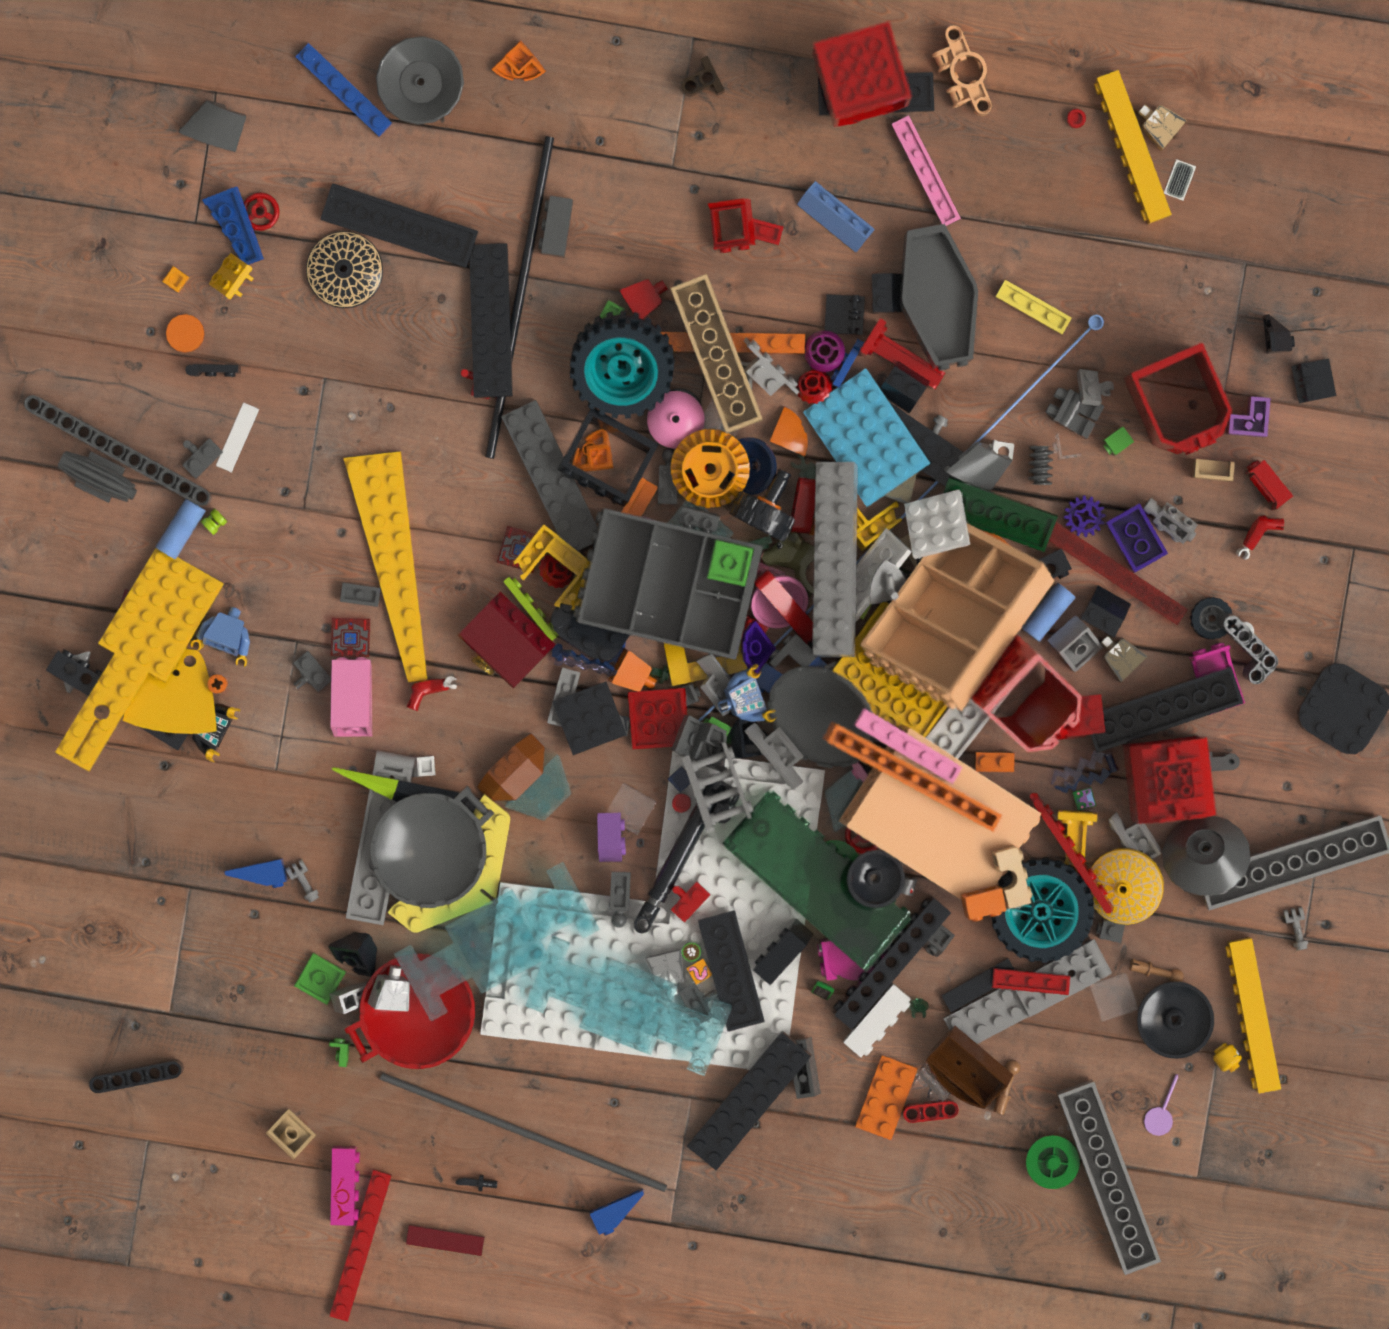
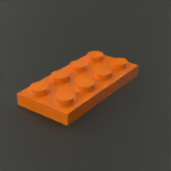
(886, 1097)

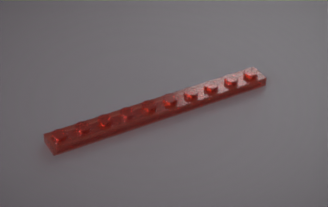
(1117, 574)

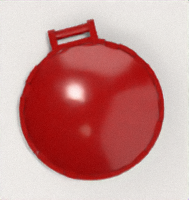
(410, 1036)

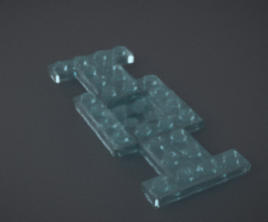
(520, 935)
(653, 1008)

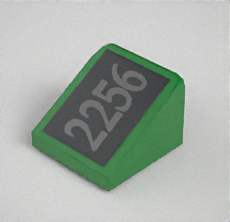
(822, 990)

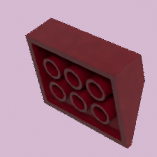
(506, 640)

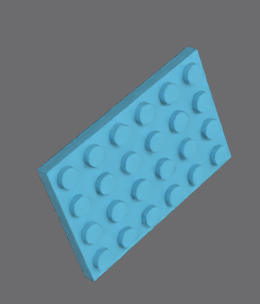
(865, 429)

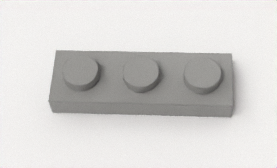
(566, 686)

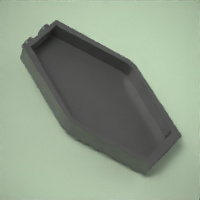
(938, 296)

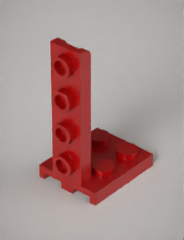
(894, 352)

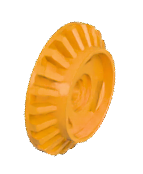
(690, 455)

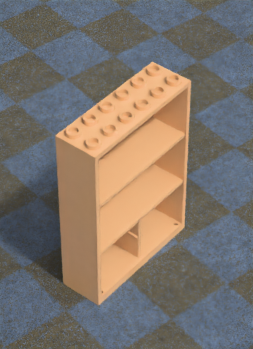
(957, 617)
(932, 836)

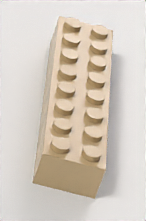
(716, 354)

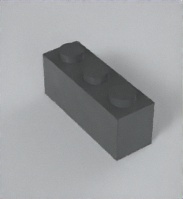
(556, 226)
(806, 1080)

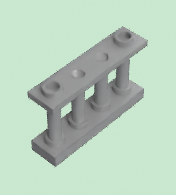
(705, 801)

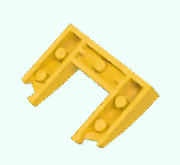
(870, 530)
(547, 541)
(684, 672)

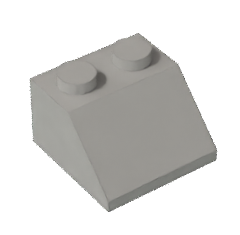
(1075, 643)

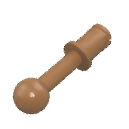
(1147, 969)
(1003, 1098)

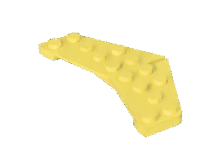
(495, 834)

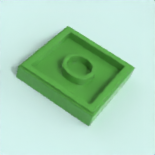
(730, 563)
(320, 978)

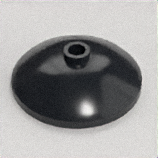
(888, 880)

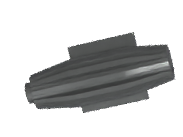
(97, 476)

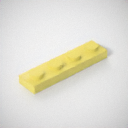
(1033, 307)

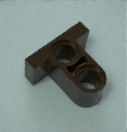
(700, 84)

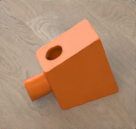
(632, 672)

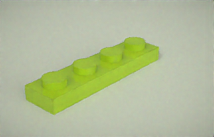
(526, 600)

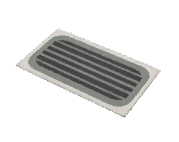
(1179, 180)

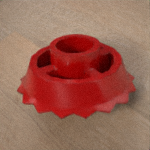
(814, 386)
(555, 572)

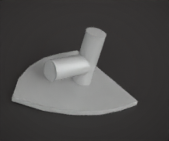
(886, 583)

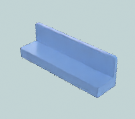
(835, 216)

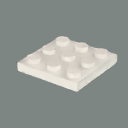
(937, 524)

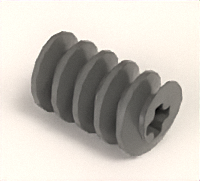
(1040, 465)

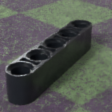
(128, 1081)

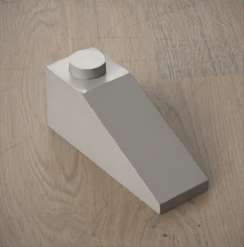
(348, 998)

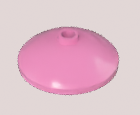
(675, 404)
(767, 613)

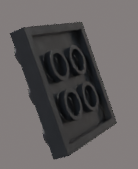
(589, 718)

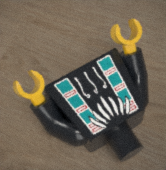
(208, 741)

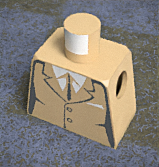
(1160, 124)

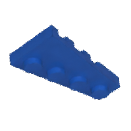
(232, 216)

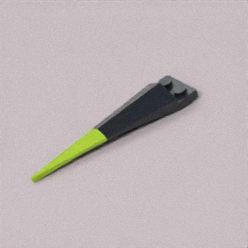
(396, 789)

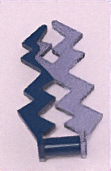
(561, 657)
(1077, 774)

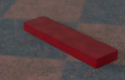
(445, 1240)

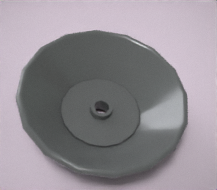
(415, 60)
(1207, 871)

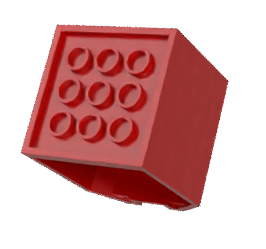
(861, 74)
(1214, 387)
(1043, 712)
(1169, 780)

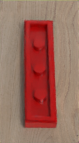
(1031, 981)

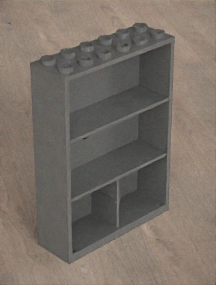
(655, 585)

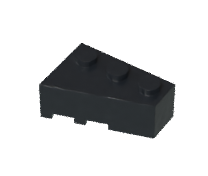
(782, 951)

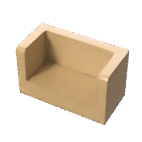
(1213, 470)

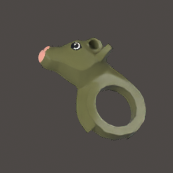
(792, 554)

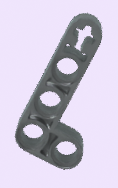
(1246, 643)

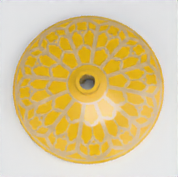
(1139, 876)

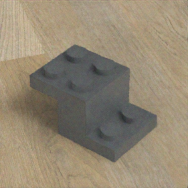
(796, 649)

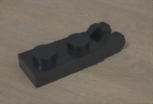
(212, 369)

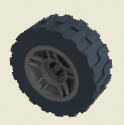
(1201, 613)

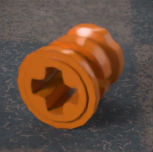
(212, 680)

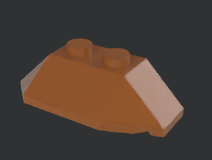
(514, 771)

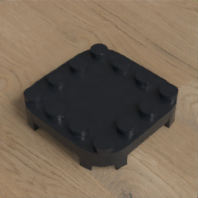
(587, 639)
(1343, 708)

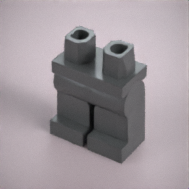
(1068, 412)

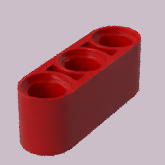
(804, 505)
(940, 1114)

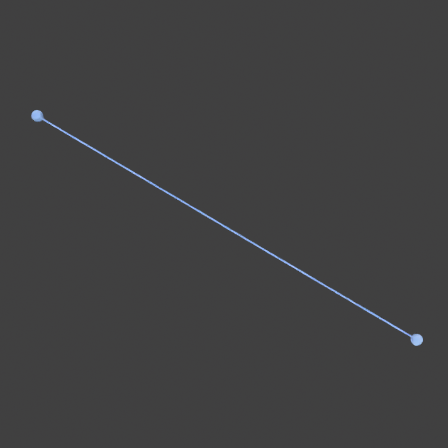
(1095, 323)

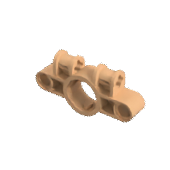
(975, 90)

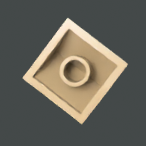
(290, 1134)

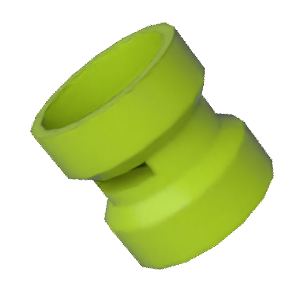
(210, 524)

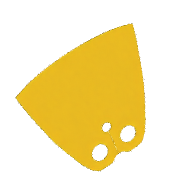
(178, 705)

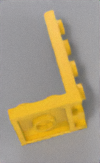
(1077, 828)

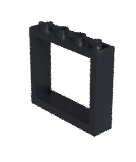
(620, 431)

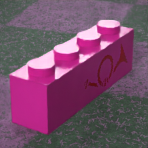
(344, 1185)

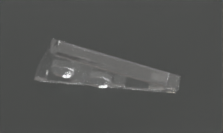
(778, 915)

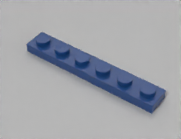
(344, 90)

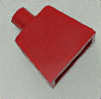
(643, 297)

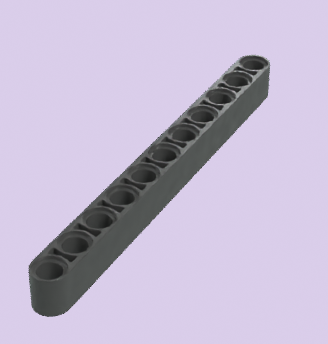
(108, 449)

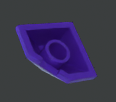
(756, 646)

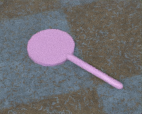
(1159, 1120)

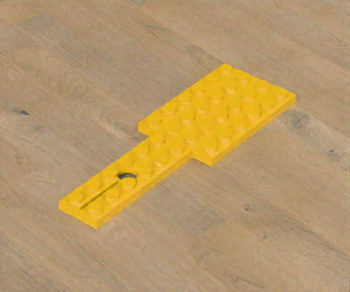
(145, 639)

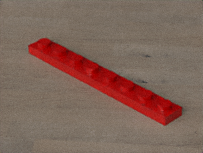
(360, 1245)

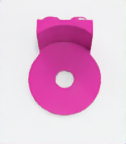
(836, 962)

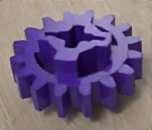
(1087, 507)

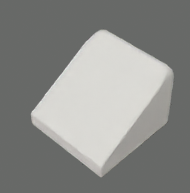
(424, 766)

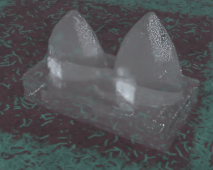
(926, 1078)

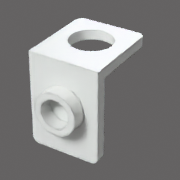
(996, 445)

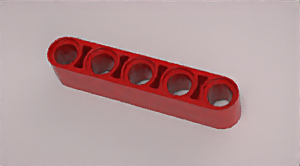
(786, 606)

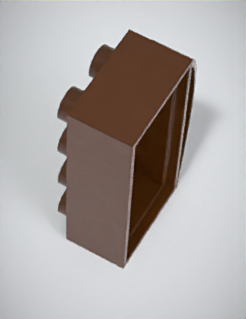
(974, 1090)

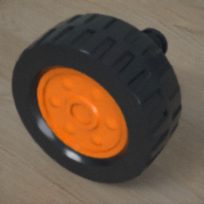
(763, 511)

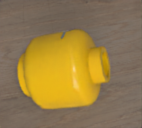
(1227, 1058)

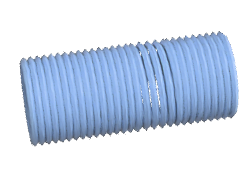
(177, 534)
(1043, 618)

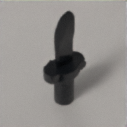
(477, 1182)

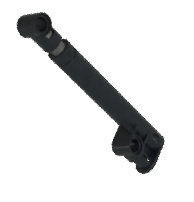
(681, 852)

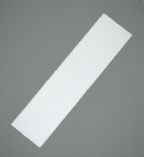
(237, 437)

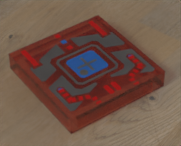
(512, 545)
(350, 637)

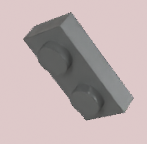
(360, 594)

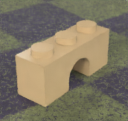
(1017, 892)

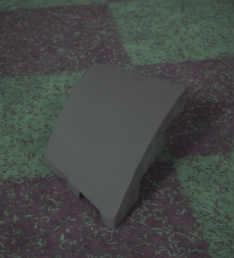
(215, 126)
(980, 466)
(700, 741)

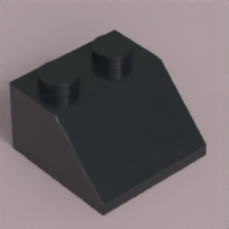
(885, 293)
(904, 386)
(1105, 611)

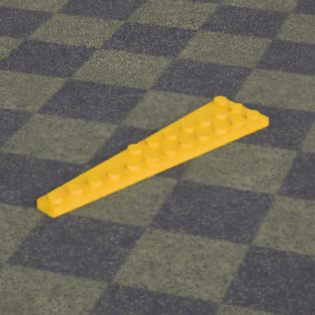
(383, 510)

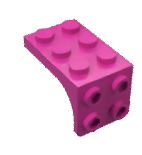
(1211, 660)

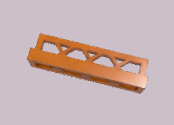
(641, 498)

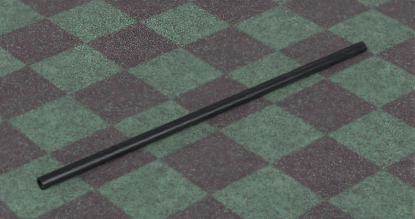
(522, 283)

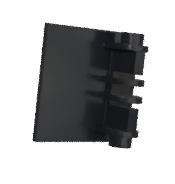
(844, 314)
(1313, 380)

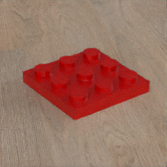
(656, 717)

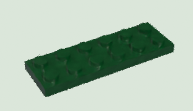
(1004, 515)

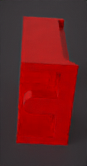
(747, 221)
(1268, 483)

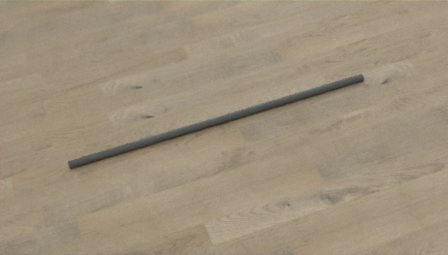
(523, 1132)

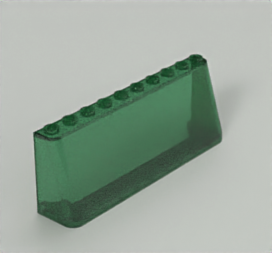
(813, 879)

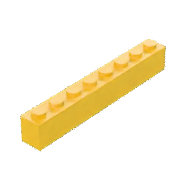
(1133, 147)
(1253, 1014)

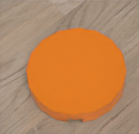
(185, 333)

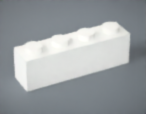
(876, 1020)

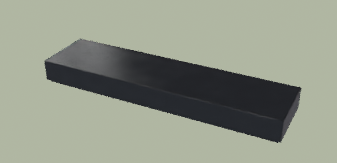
(973, 987)

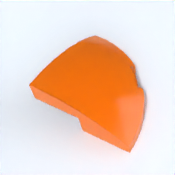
(519, 64)
(790, 433)
(595, 453)

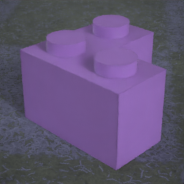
(1255, 422)
(610, 843)

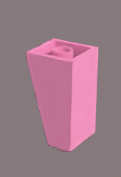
(351, 697)

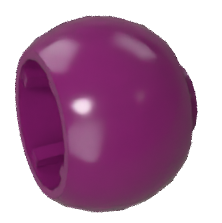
(826, 367)

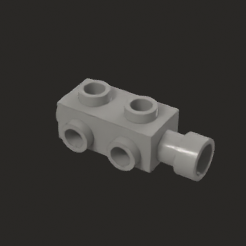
(1172, 521)

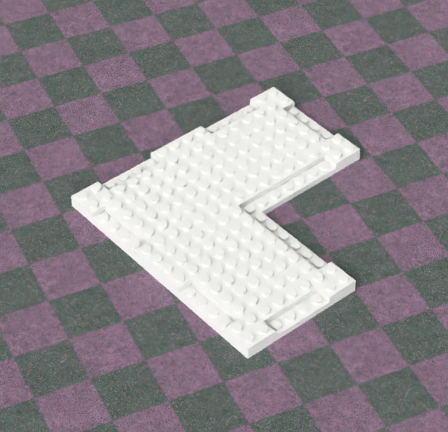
(731, 888)

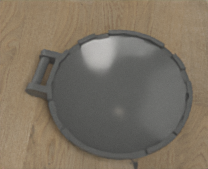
(807, 704)
(430, 848)

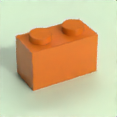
(994, 761)
(983, 903)

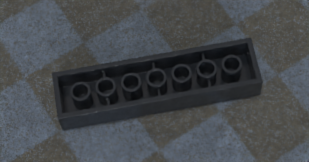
(1168, 707)

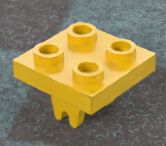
(231, 276)

